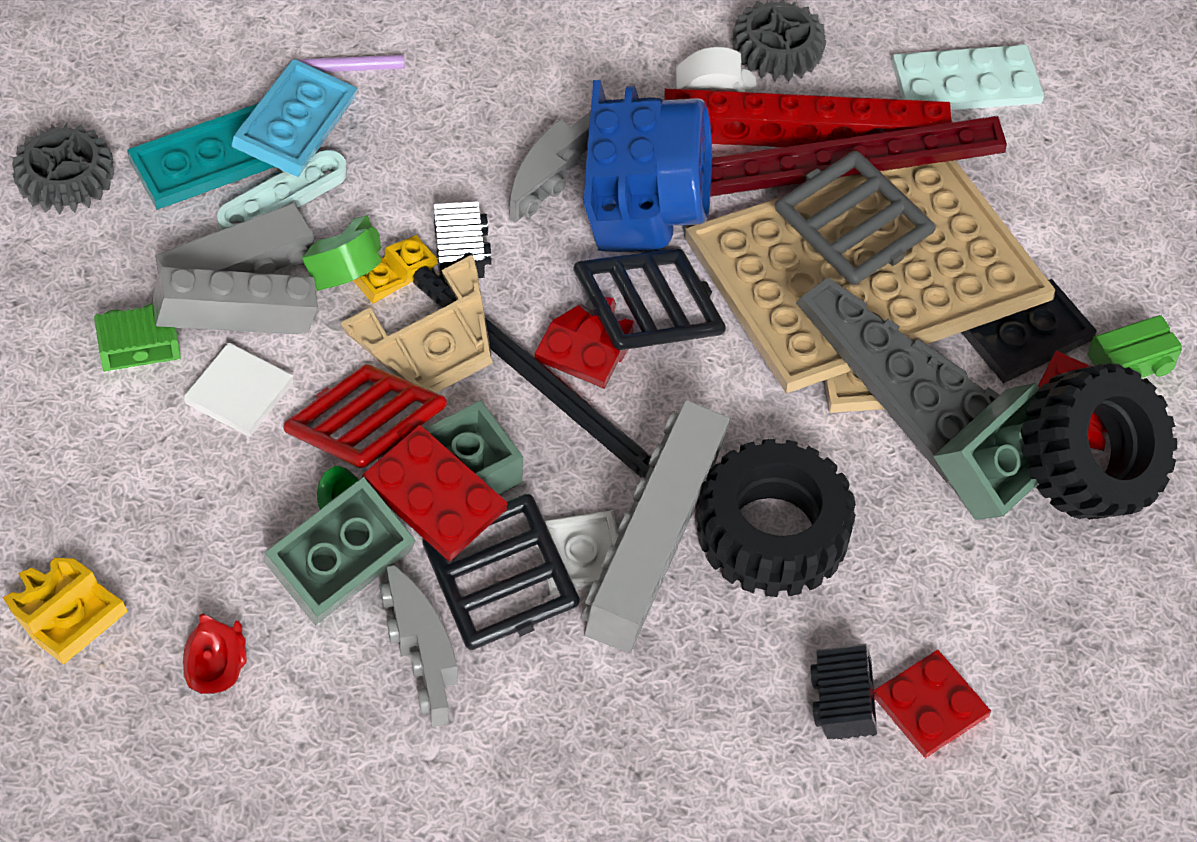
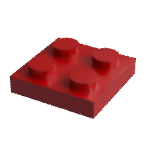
(931, 703)

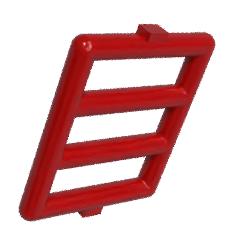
(344, 446)

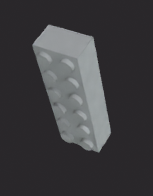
(654, 526)

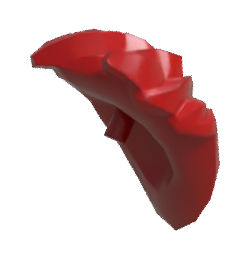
(213, 656)

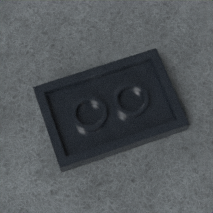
(1031, 336)

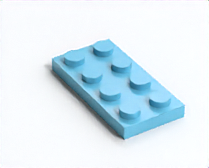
(294, 117)

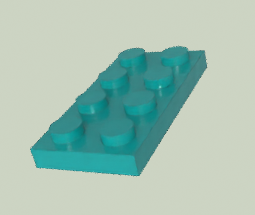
(194, 160)

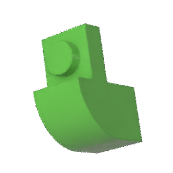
(344, 256)

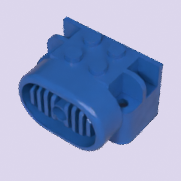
(646, 169)

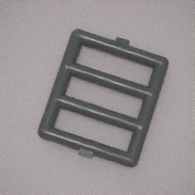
(875, 182)

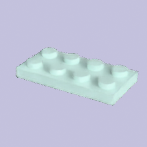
(970, 77)

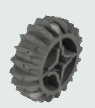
(779, 39)
(67, 175)

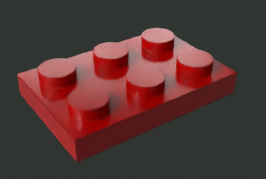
(435, 492)

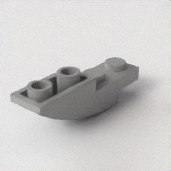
(546, 165)
(422, 637)

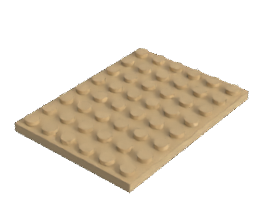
(943, 286)

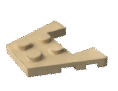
(439, 346)

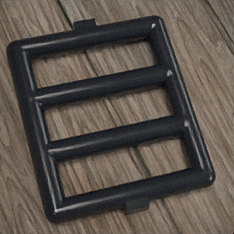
(649, 333)
(523, 621)

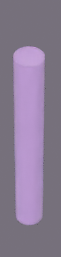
(356, 63)

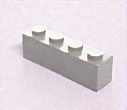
(250, 246)
(234, 301)

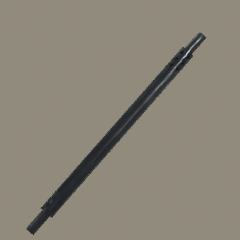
(545, 380)

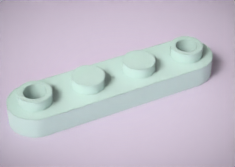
(286, 189)

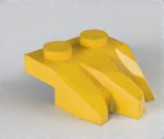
(64, 607)

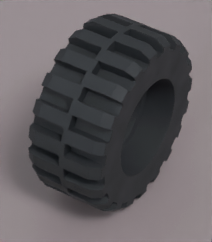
(1137, 433)
(768, 559)

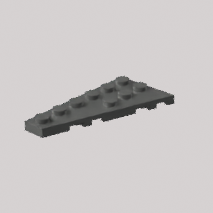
(908, 378)

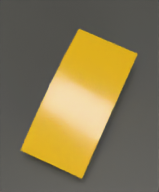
(393, 270)

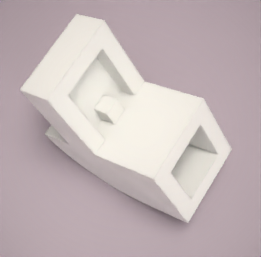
(715, 71)

